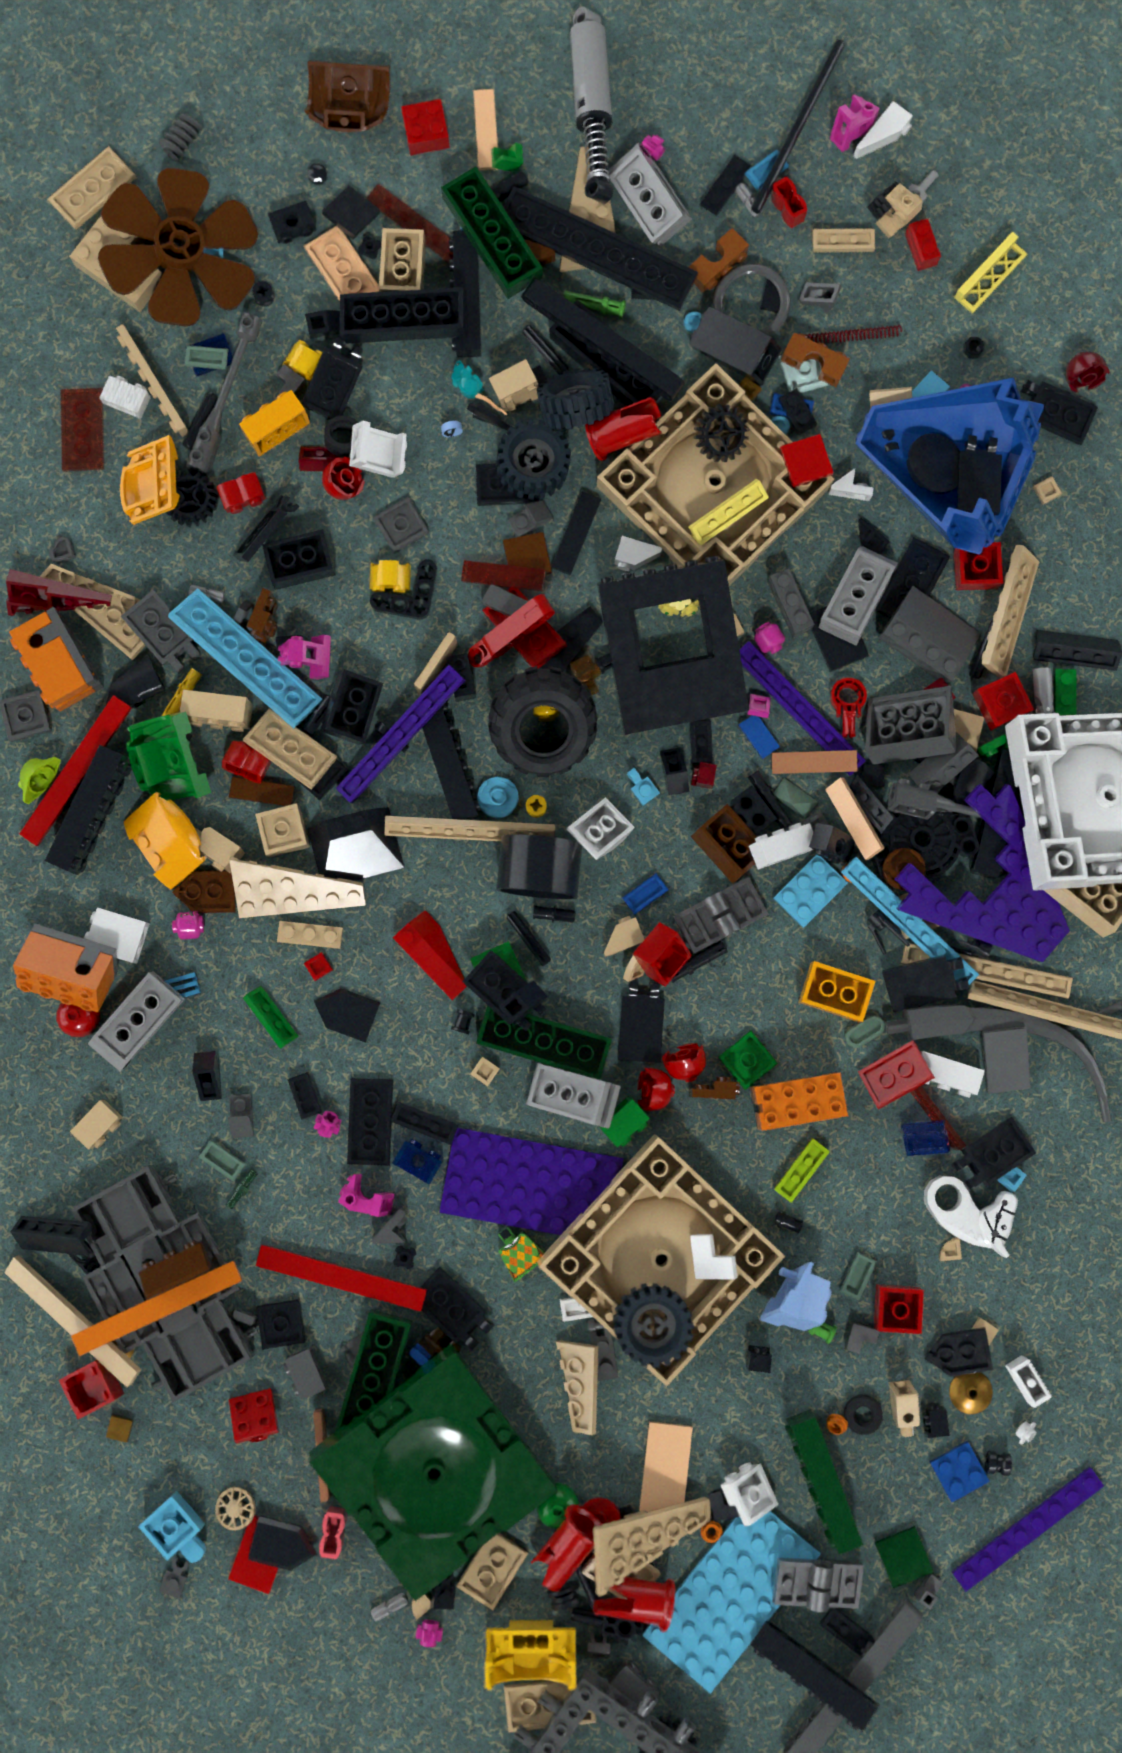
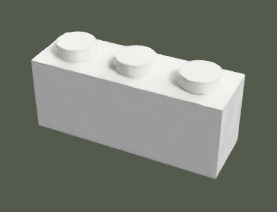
(781, 845)
(954, 1075)

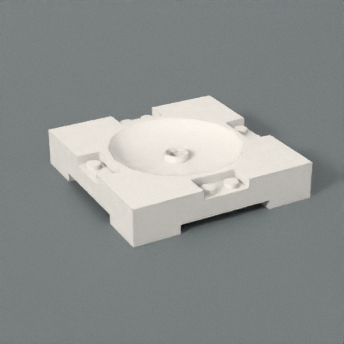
(1063, 780)

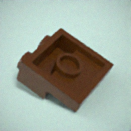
(261, 621)
(720, 1089)

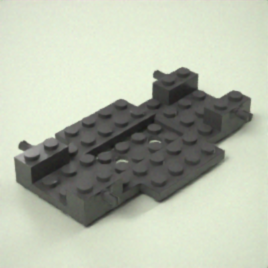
(125, 1222)

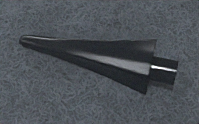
(484, 414)

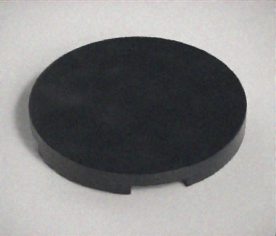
(934, 463)

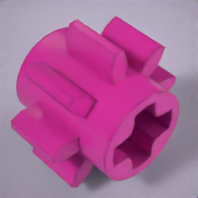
(654, 146)
(327, 1124)
(429, 1633)

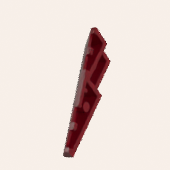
(35, 593)

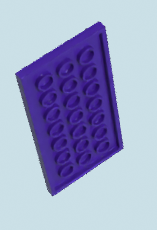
(522, 1181)

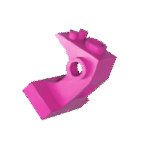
(859, 121)
(294, 653)
(377, 1206)

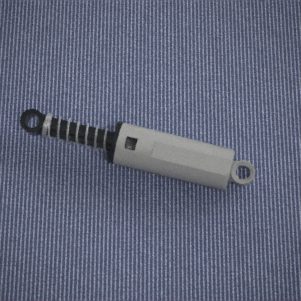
(592, 97)

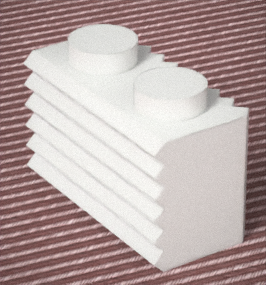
(124, 396)
(1028, 1381)

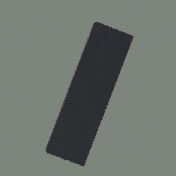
(1077, 650)
(52, 1235)

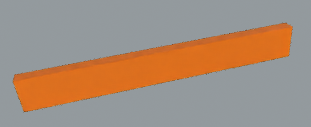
(156, 1308)

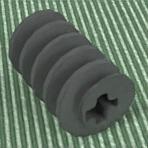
(179, 135)

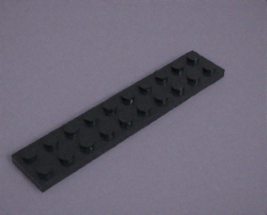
(600, 249)

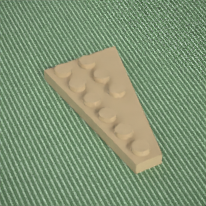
(586, 208)
(103, 618)
(283, 890)
(640, 1539)

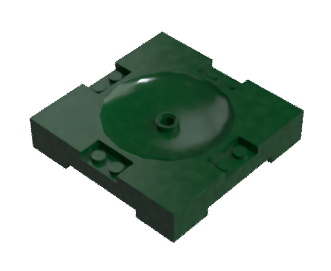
(424, 1520)

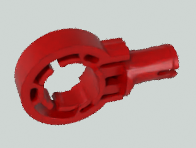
(848, 717)

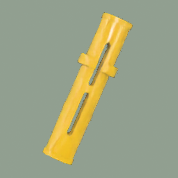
(187, 684)

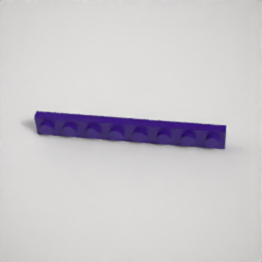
(793, 702)
(400, 734)
(1027, 1529)

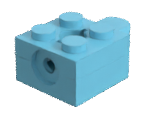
(175, 1528)

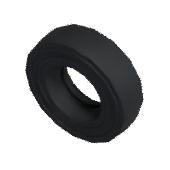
(876, 1414)

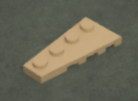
(581, 1374)

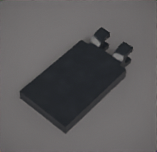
(333, 381)
(1062, 412)
(979, 475)
(264, 528)
(495, 982)
(923, 982)
(641, 1025)
(994, 1154)
(453, 1308)

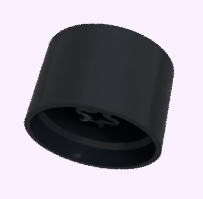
(539, 866)

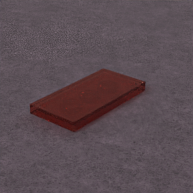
(82, 429)

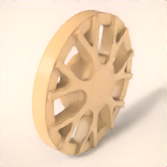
(235, 1508)

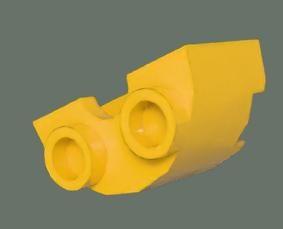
(303, 360)
(390, 575)

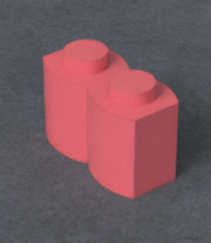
(333, 1537)

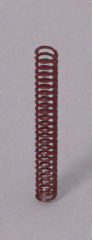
(856, 333)

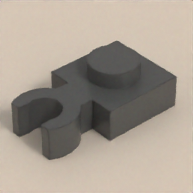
(174, 1580)

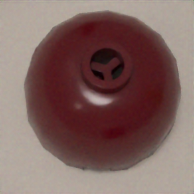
(1089, 368)

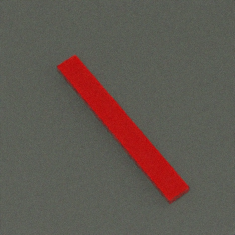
(75, 771)
(341, 1277)

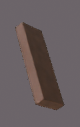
(262, 793)

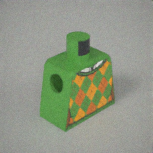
(519, 1253)

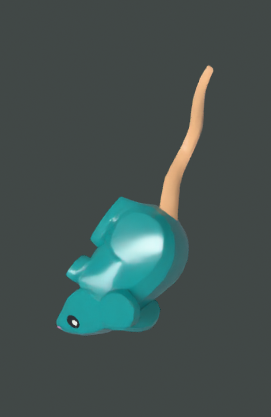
(470, 384)

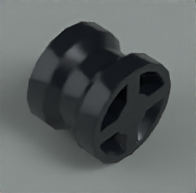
(265, 298)

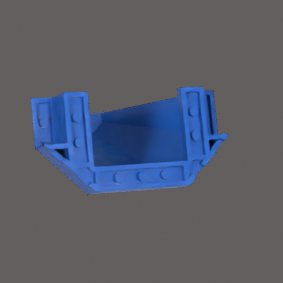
(975, 410)

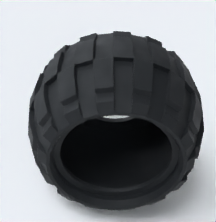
(536, 689)

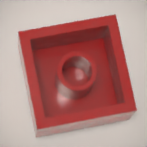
(425, 127)
(979, 571)
(898, 1309)

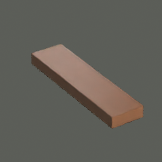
(814, 762)
(321, 1435)

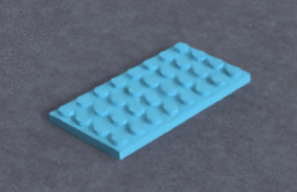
(727, 1598)

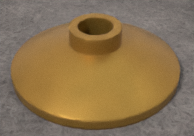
(960, 1389)

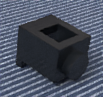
(759, 1359)
(936, 1421)

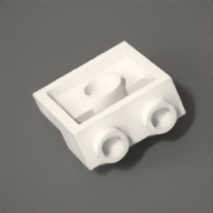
(749, 1492)

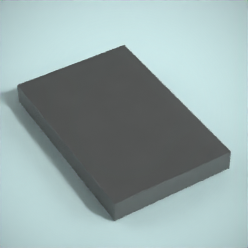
(1006, 1059)

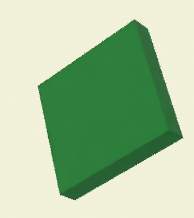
(747, 1060)

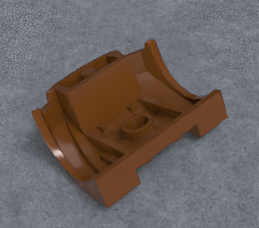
(347, 95)

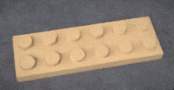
(1010, 611)

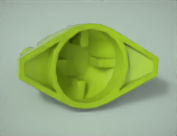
(37, 777)

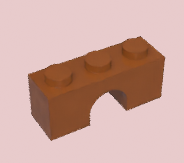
(732, 249)
(802, 349)

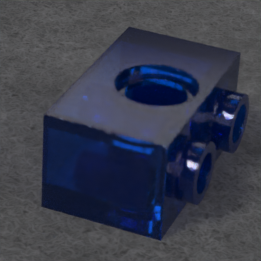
(405, 1157)

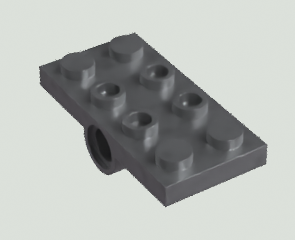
(721, 915)
(818, 1583)

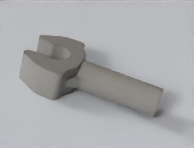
(920, 189)

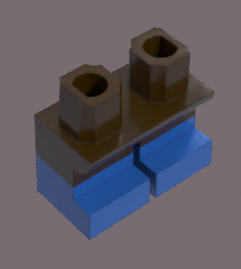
(429, 1345)

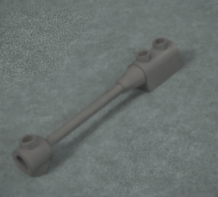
(208, 437)
(921, 801)

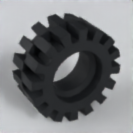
(880, 205)

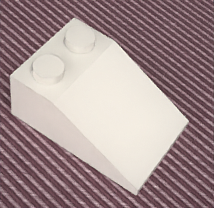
(601, 829)

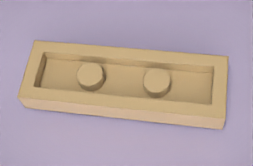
(843, 240)
(310, 934)

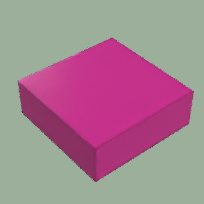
(759, 705)

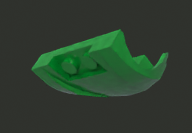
(163, 758)

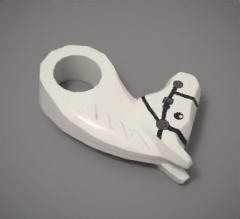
(981, 1227)

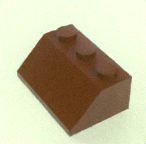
(727, 843)
(174, 1268)

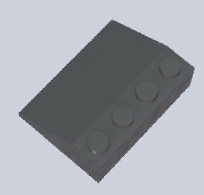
(929, 635)
(910, 725)

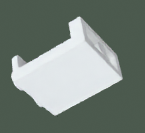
(377, 450)
(118, 932)

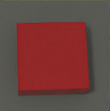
(318, 966)

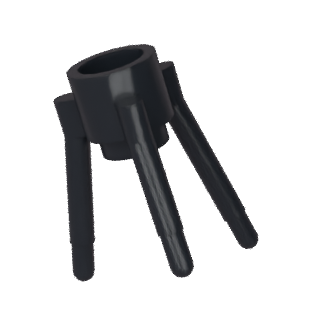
(880, 921)
(977, 948)

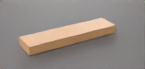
(485, 127)
(854, 818)

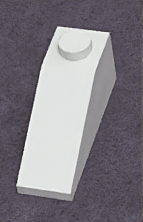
(887, 129)

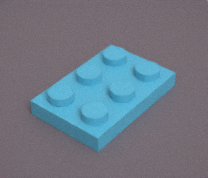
(810, 890)

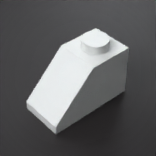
(635, 553)

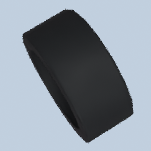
(336, 424)

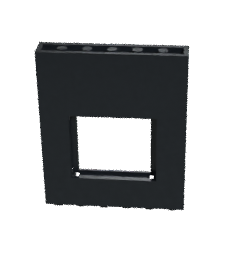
(681, 688)

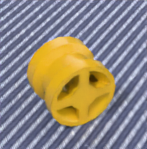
(537, 808)

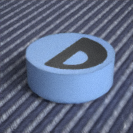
(451, 428)

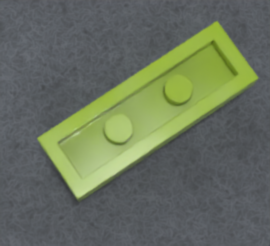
(801, 1170)

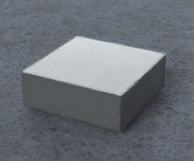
(244, 1316)

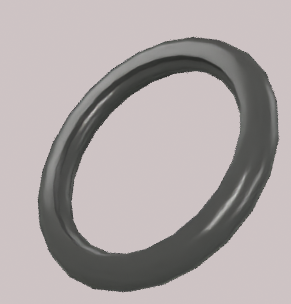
(764, 271)

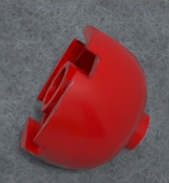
(341, 479)
(76, 1021)
(686, 1062)
(656, 1089)

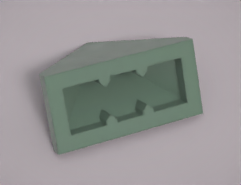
(795, 798)

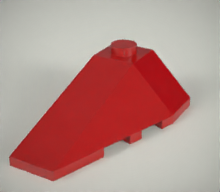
(430, 950)

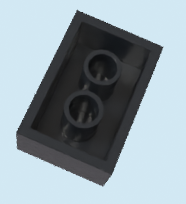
(298, 559)
(351, 707)

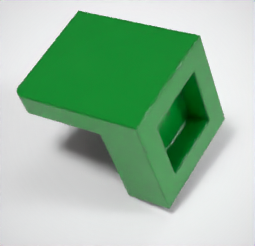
(508, 159)

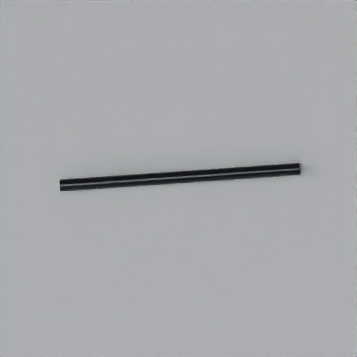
(798, 126)

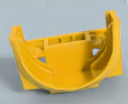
(530, 1653)

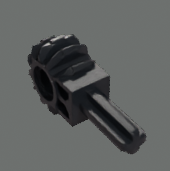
(609, 1625)

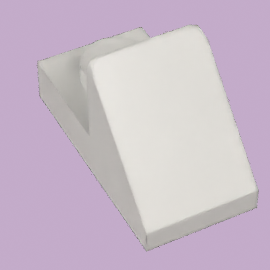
(845, 488)

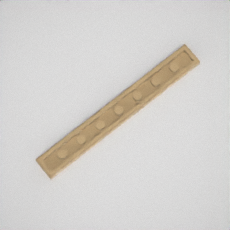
(461, 828)
(1005, 974)
(1045, 1009)
(69, 1318)

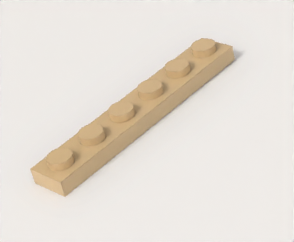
(146, 374)

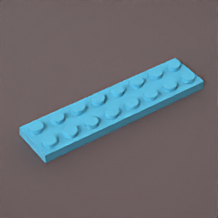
(245, 658)

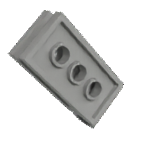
(625, 176)
(864, 565)
(108, 1039)
(573, 1095)

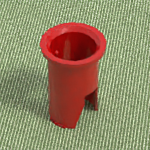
(624, 427)
(568, 1546)
(645, 1602)

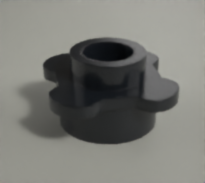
(370, 253)
(399, 1261)

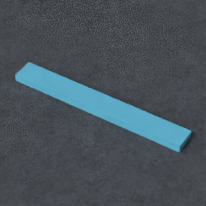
(912, 926)

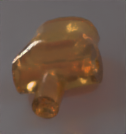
(586, 672)

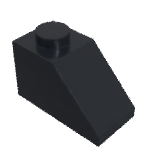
(674, 771)
(207, 1075)

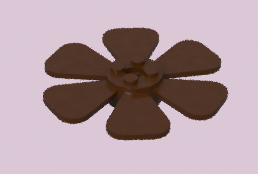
(182, 197)

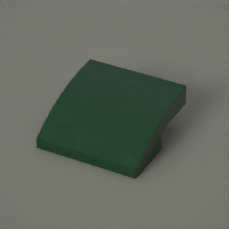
(903, 1557)

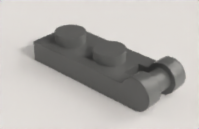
(606, 1356)

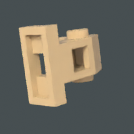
(905, 206)

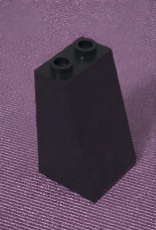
(735, 345)

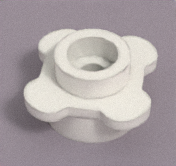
(1026, 1432)

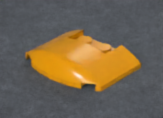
(149, 480)
(165, 839)

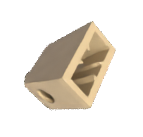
(904, 1406)

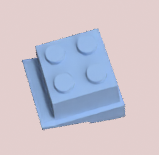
(799, 1300)

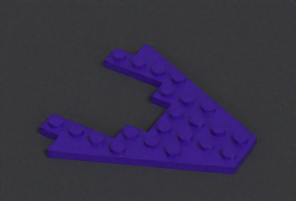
(1014, 913)

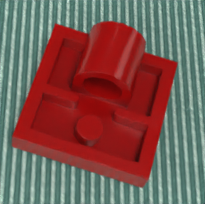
(253, 1416)

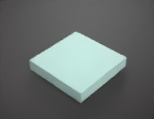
(803, 379)

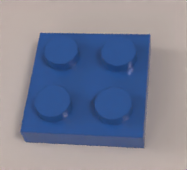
(959, 1471)

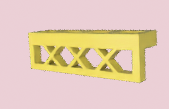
(985, 268)
(728, 512)

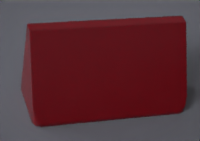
(314, 458)

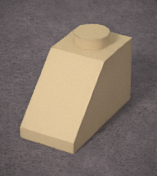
(625, 935)

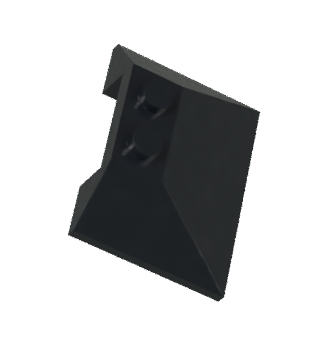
(355, 846)

